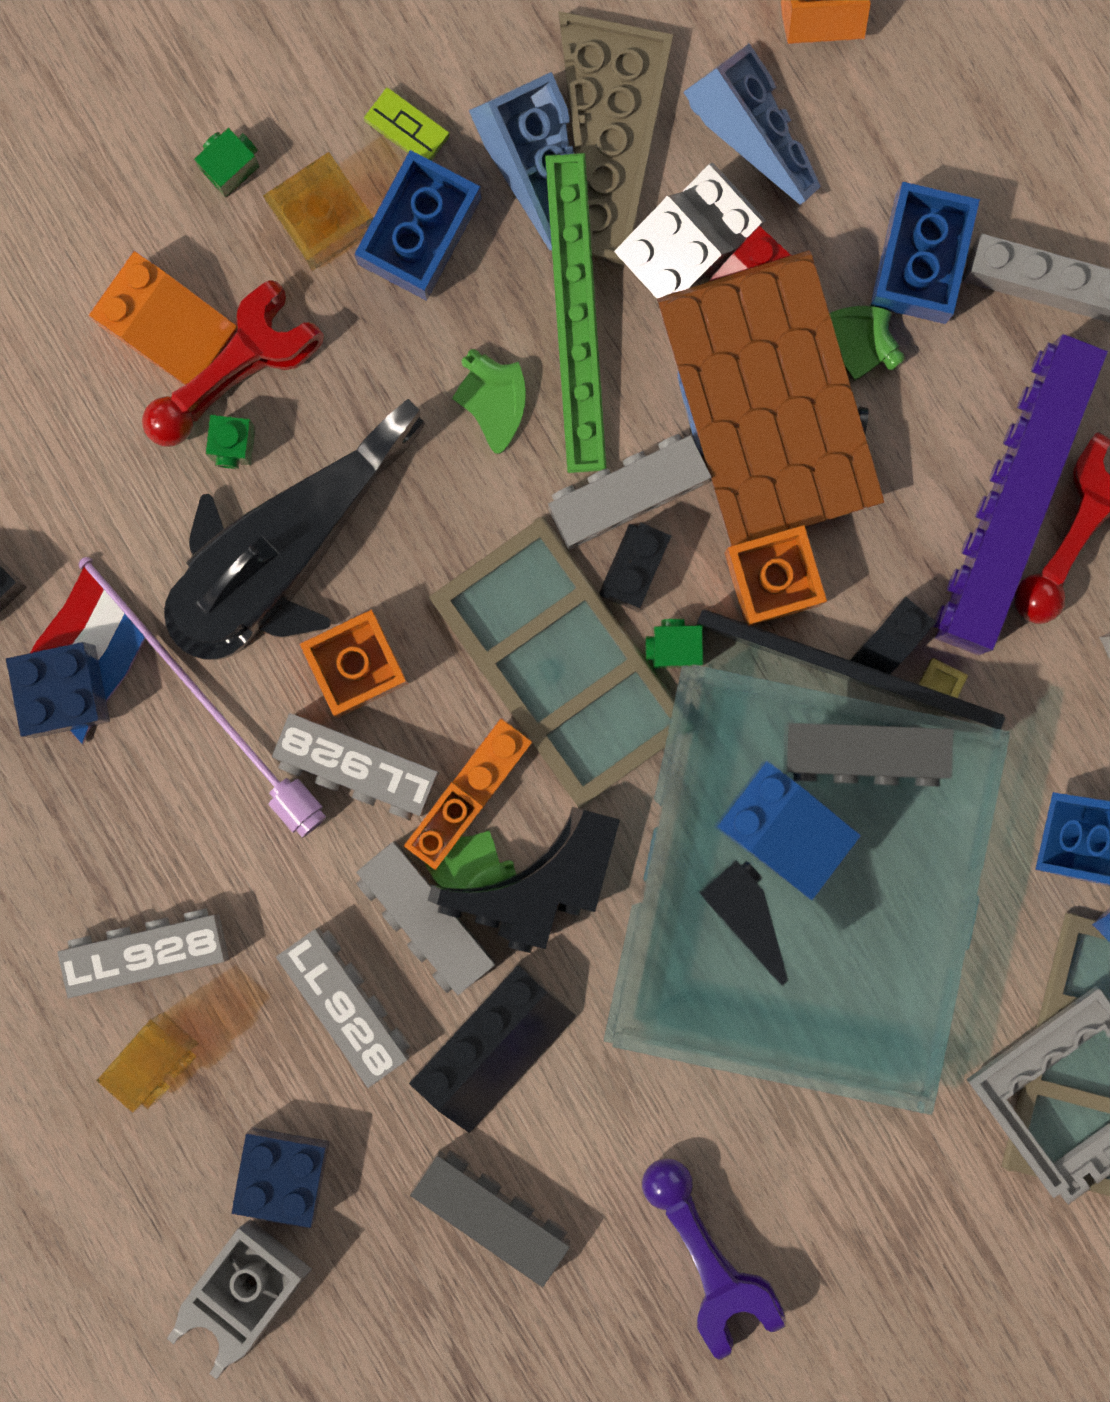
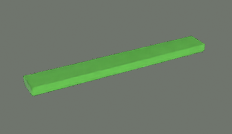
(576, 312)

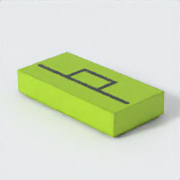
(406, 125)

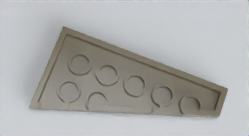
(613, 101)

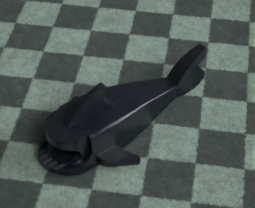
(256, 565)

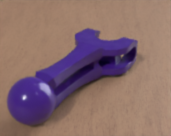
(669, 1188)

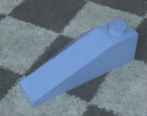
(742, 111)
(518, 134)

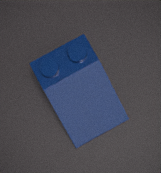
(787, 830)

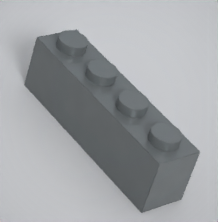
(868, 751)
(491, 1218)

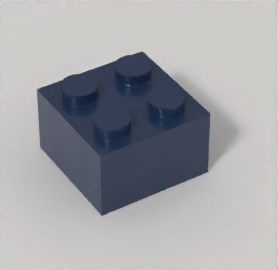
(57, 690)
(280, 1177)

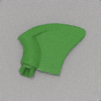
(865, 339)
(493, 396)
(472, 864)

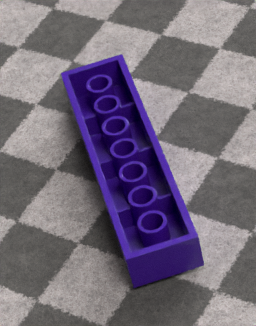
(1020, 494)

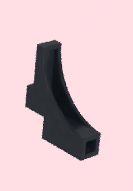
(527, 902)

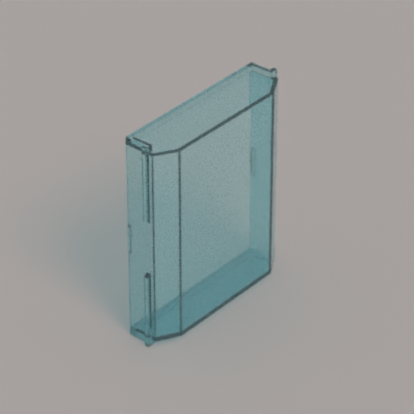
(864, 960)

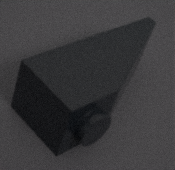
(744, 909)

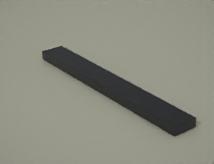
(849, 670)

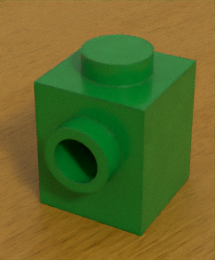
(227, 160)
(230, 441)
(674, 645)

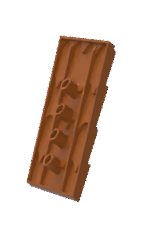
(771, 398)

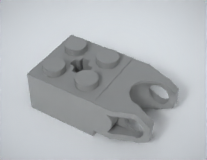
(227, 1301)

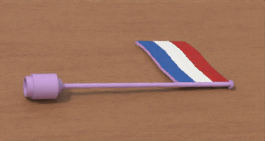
(102, 618)

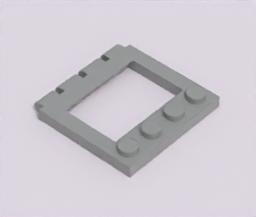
(1025, 1063)

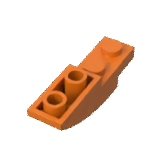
(468, 793)

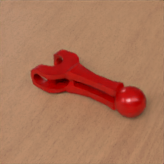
(255, 346)
(1041, 595)

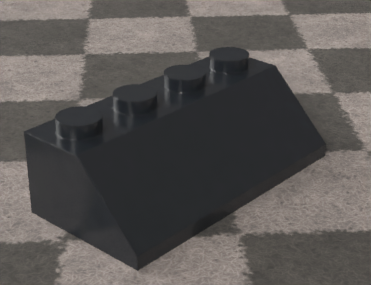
(492, 1048)

